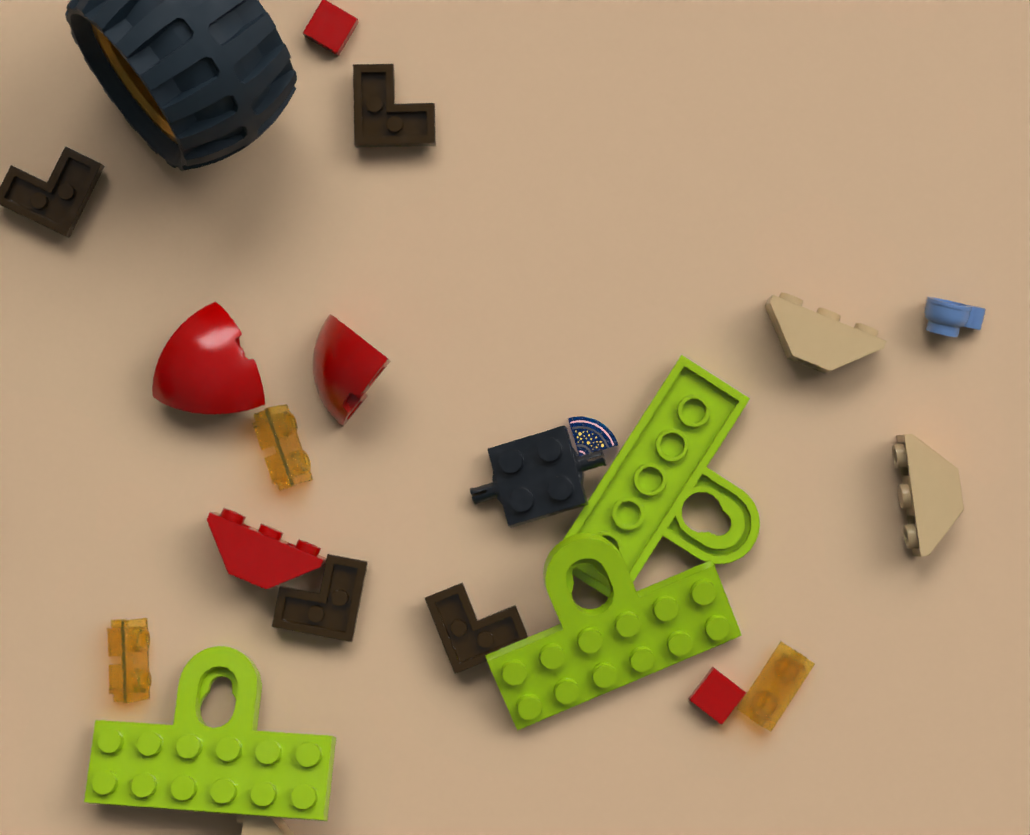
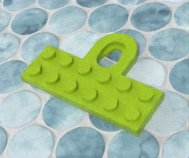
(664, 466)
(612, 643)
(208, 767)

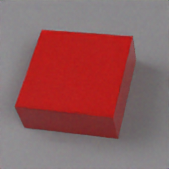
(330, 27)
(717, 695)

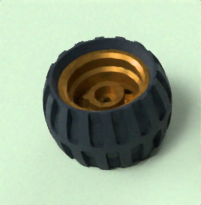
(187, 72)

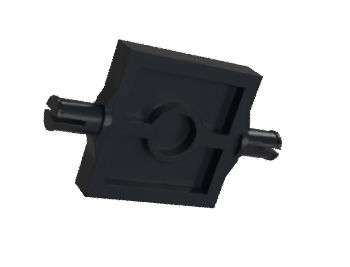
(538, 476)

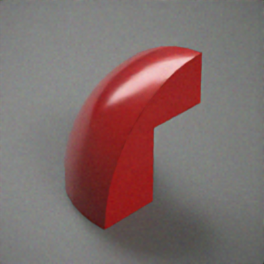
(207, 368)
(344, 368)

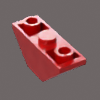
(260, 553)

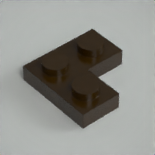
(380, 120)
(55, 202)
(330, 612)
(467, 637)

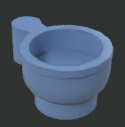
(947, 316)

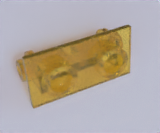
(278, 428)
(132, 677)
(775, 686)

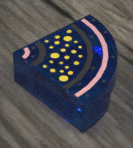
(590, 435)

